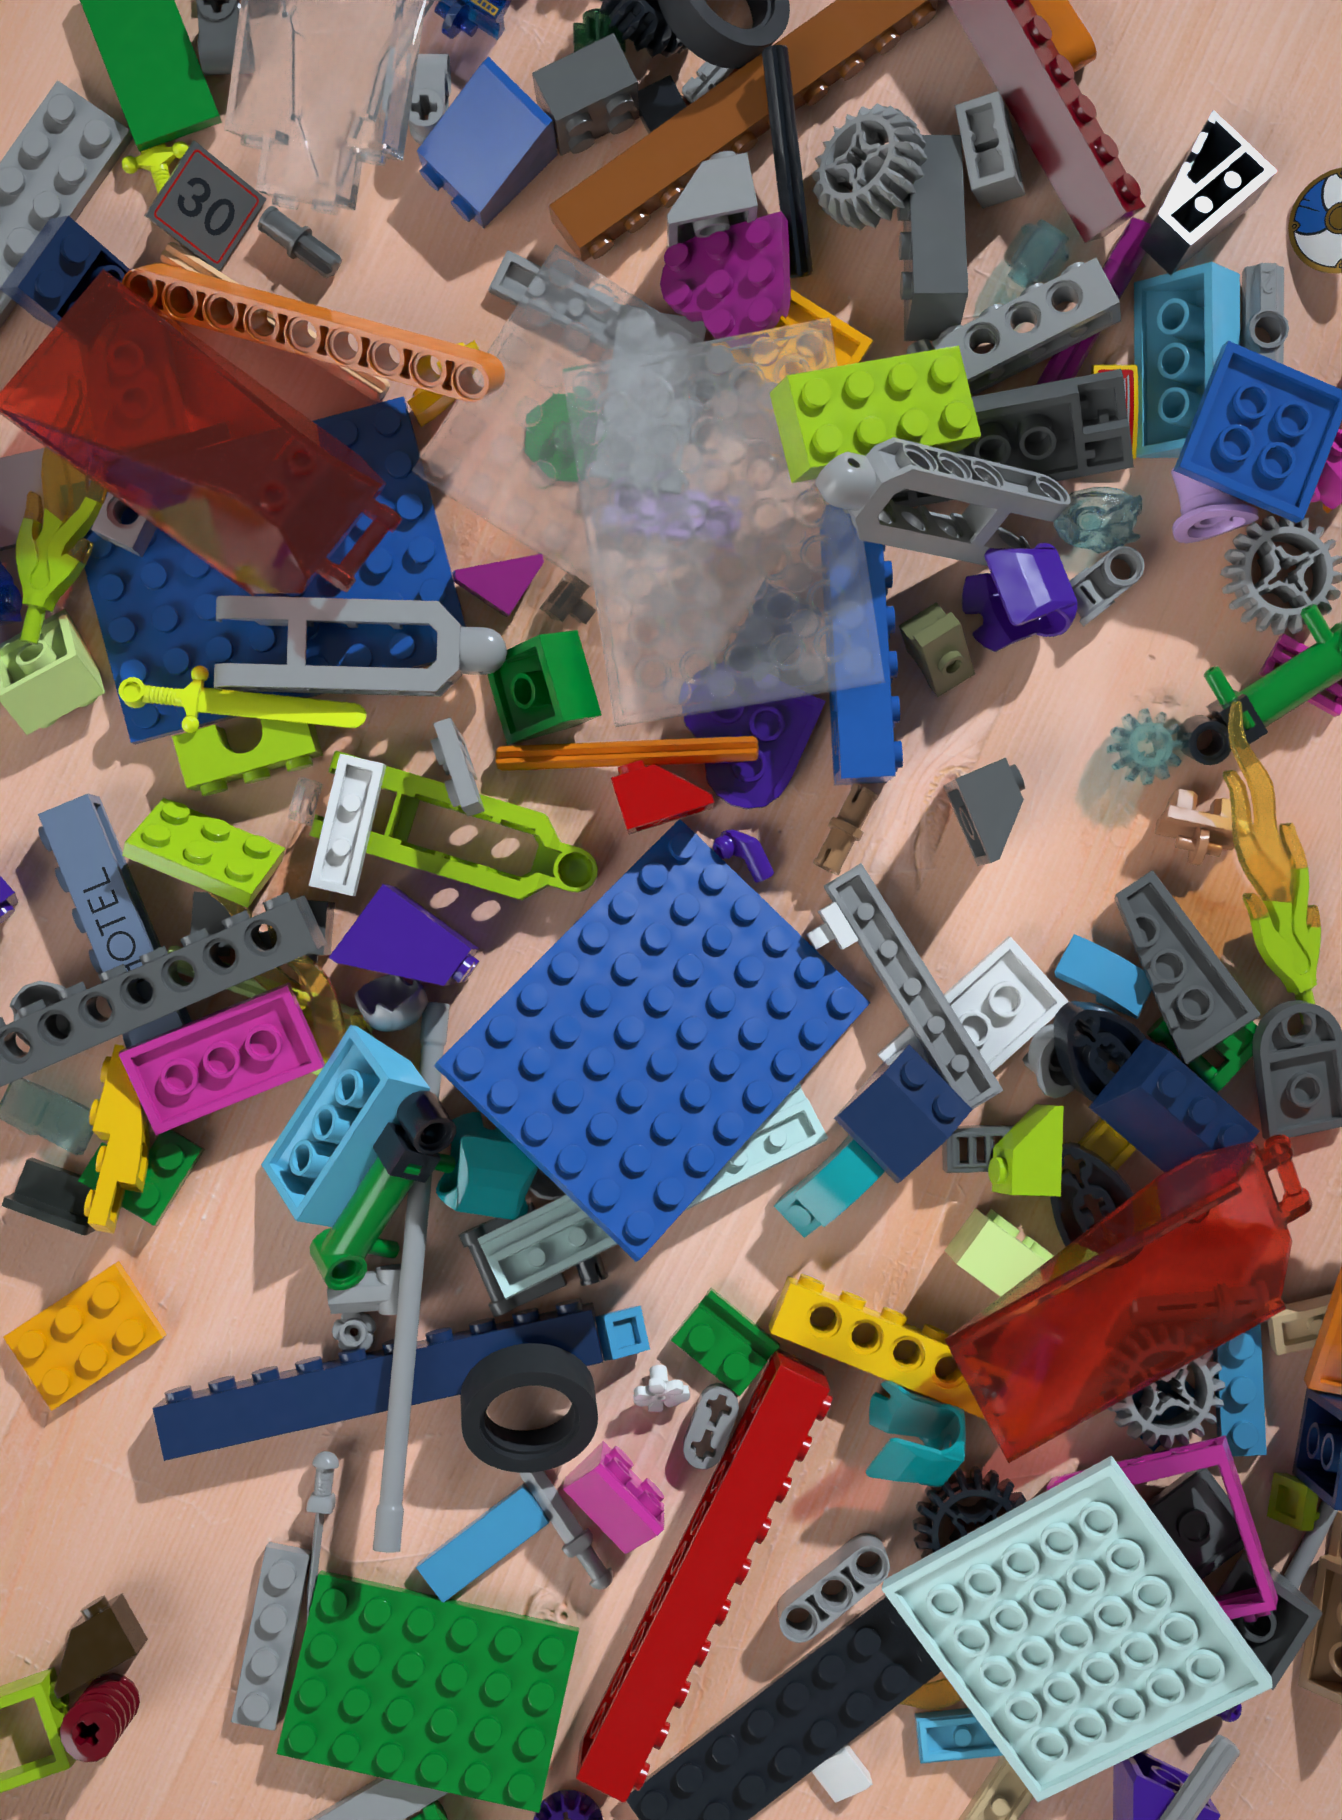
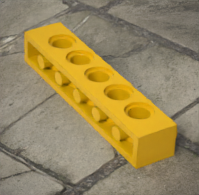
(876, 1356)

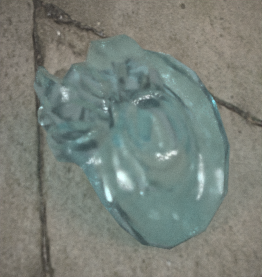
(1099, 519)

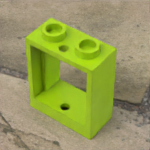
(52, 1712)

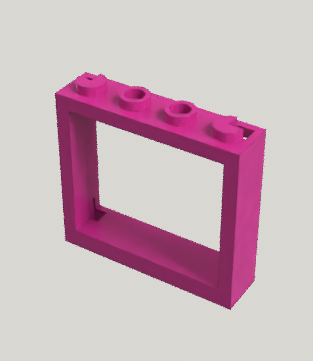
(1195, 1456)

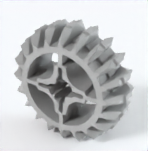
(873, 170)
(1271, 561)
(1156, 1402)

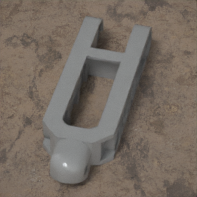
(900, 464)
(458, 647)

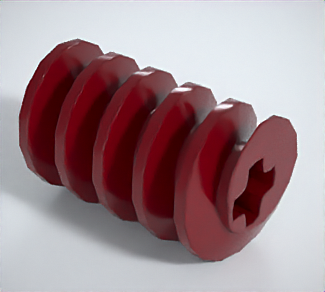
(99, 1717)

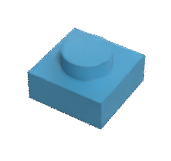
(622, 1333)

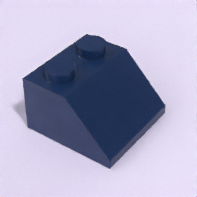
(903, 1113)

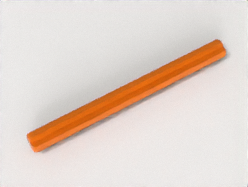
(624, 752)

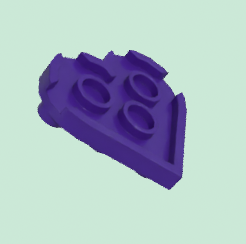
(782, 736)

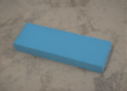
(483, 1543)

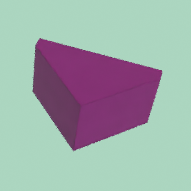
(500, 582)

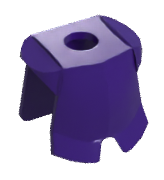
(1020, 596)

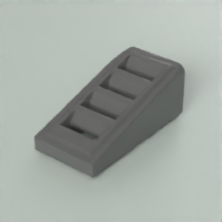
(951, 1149)

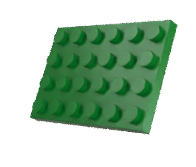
(428, 1691)

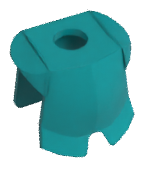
(488, 1173)
(918, 1417)

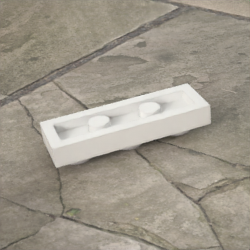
(347, 825)

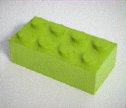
(864, 403)

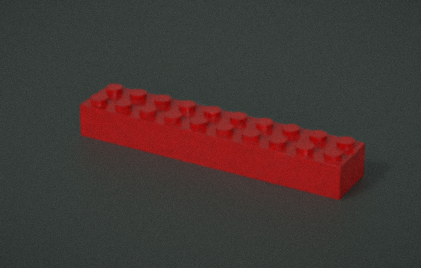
(702, 1575)

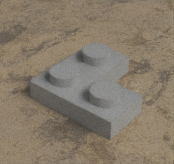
(454, 757)

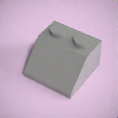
(714, 199)

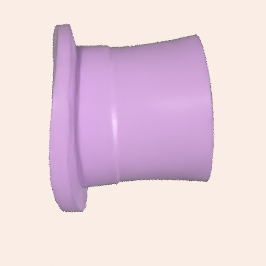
(1207, 511)

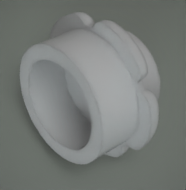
(359, 1320)

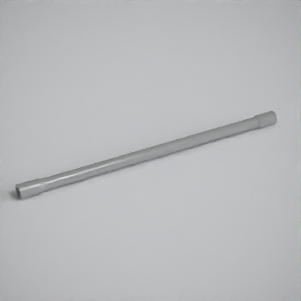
(390, 1508)

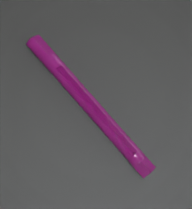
(1119, 270)

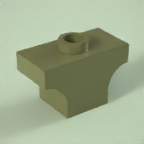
(938, 648)

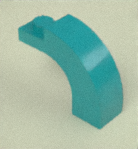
(829, 1188)

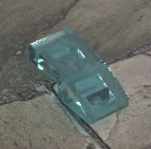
(47, 1114)

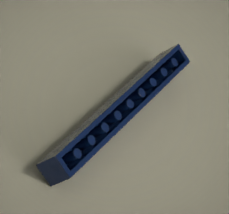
(356, 1382)

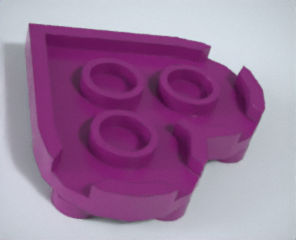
(732, 277)

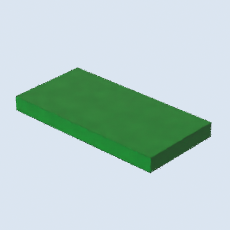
(152, 68)

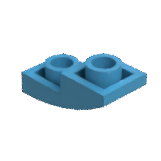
(1106, 975)

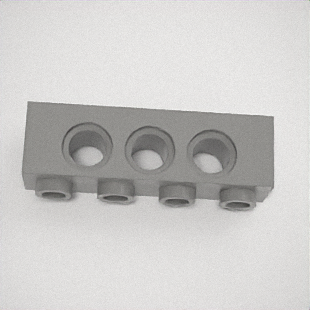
(1053, 332)

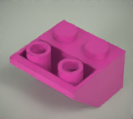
(616, 1497)

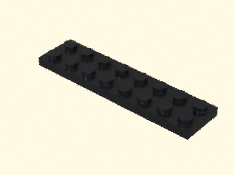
(791, 1722)

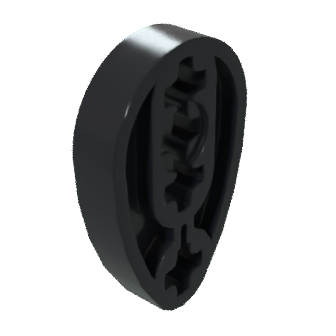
(1078, 1050)
(1098, 1180)

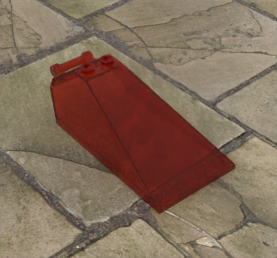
(196, 445)
(1135, 1295)

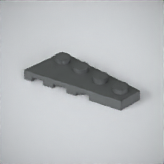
(1186, 976)

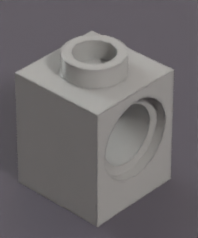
(130, 537)

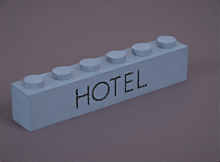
(104, 897)

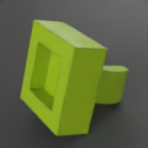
(1292, 1502)

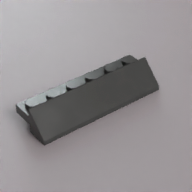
(1050, 429)

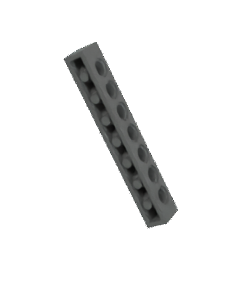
(296, 937)

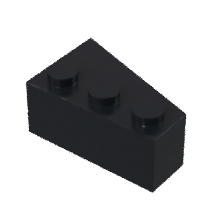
(1209, 192)

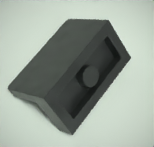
(51, 1196)

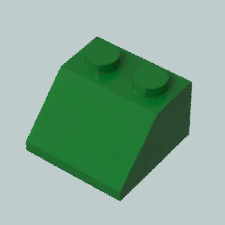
(544, 687)

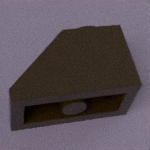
(99, 1642)

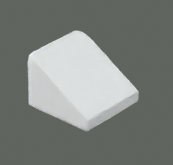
(843, 1774)

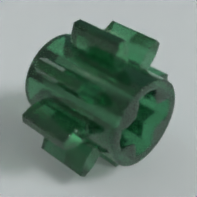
(594, 28)

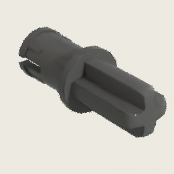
(299, 242)

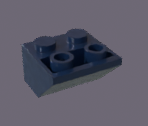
(59, 270)

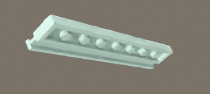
(564, 1235)

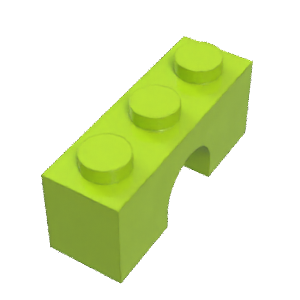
(211, 763)

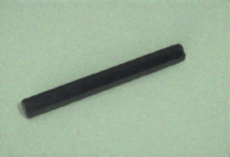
(787, 156)

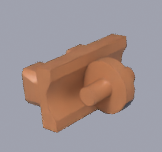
(1197, 830)

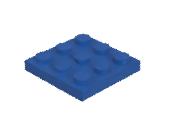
(1262, 432)

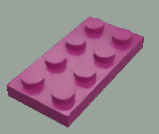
(222, 1058)

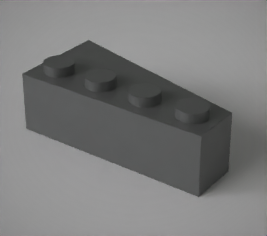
(934, 243)

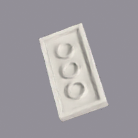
(998, 1004)

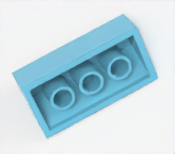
(1176, 344)
(334, 1128)

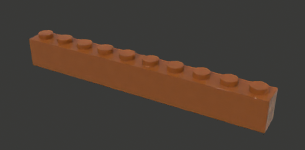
(727, 119)

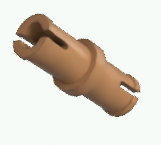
(845, 829)

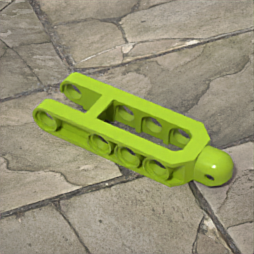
(554, 863)

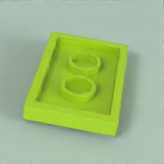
(204, 852)

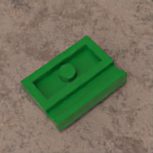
(725, 1341)

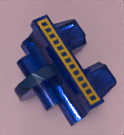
(471, 15)

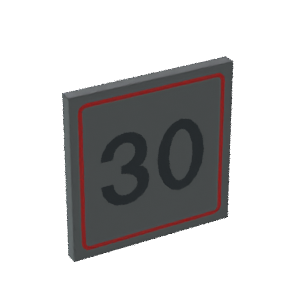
(205, 206)

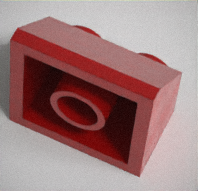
(656, 796)

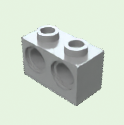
(990, 149)

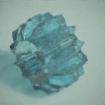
(1154, 762)

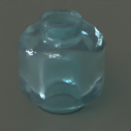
(1036, 254)

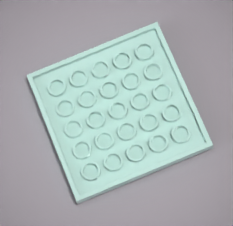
(1076, 1631)

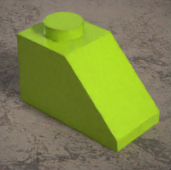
(1030, 1155)

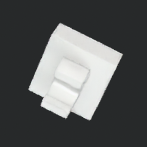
(834, 927)

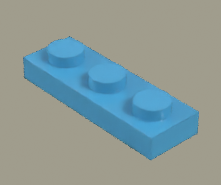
(1243, 1398)

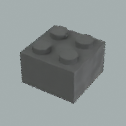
(588, 95)

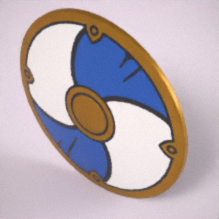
(1317, 223)

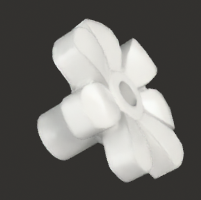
(660, 1391)

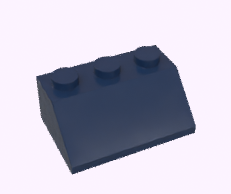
(1168, 1109)

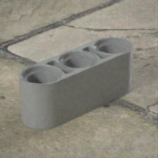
(827, 1608)

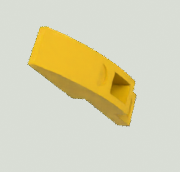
(124, 1161)

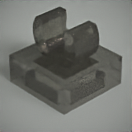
(567, 601)

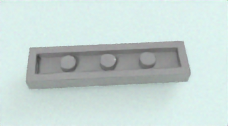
(271, 1636)

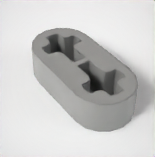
(720, 1430)

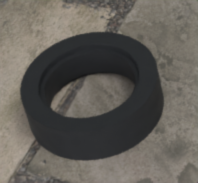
(720, 41)
(532, 1449)

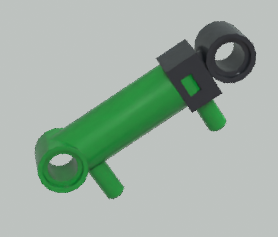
(1268, 696)
(403, 1156)

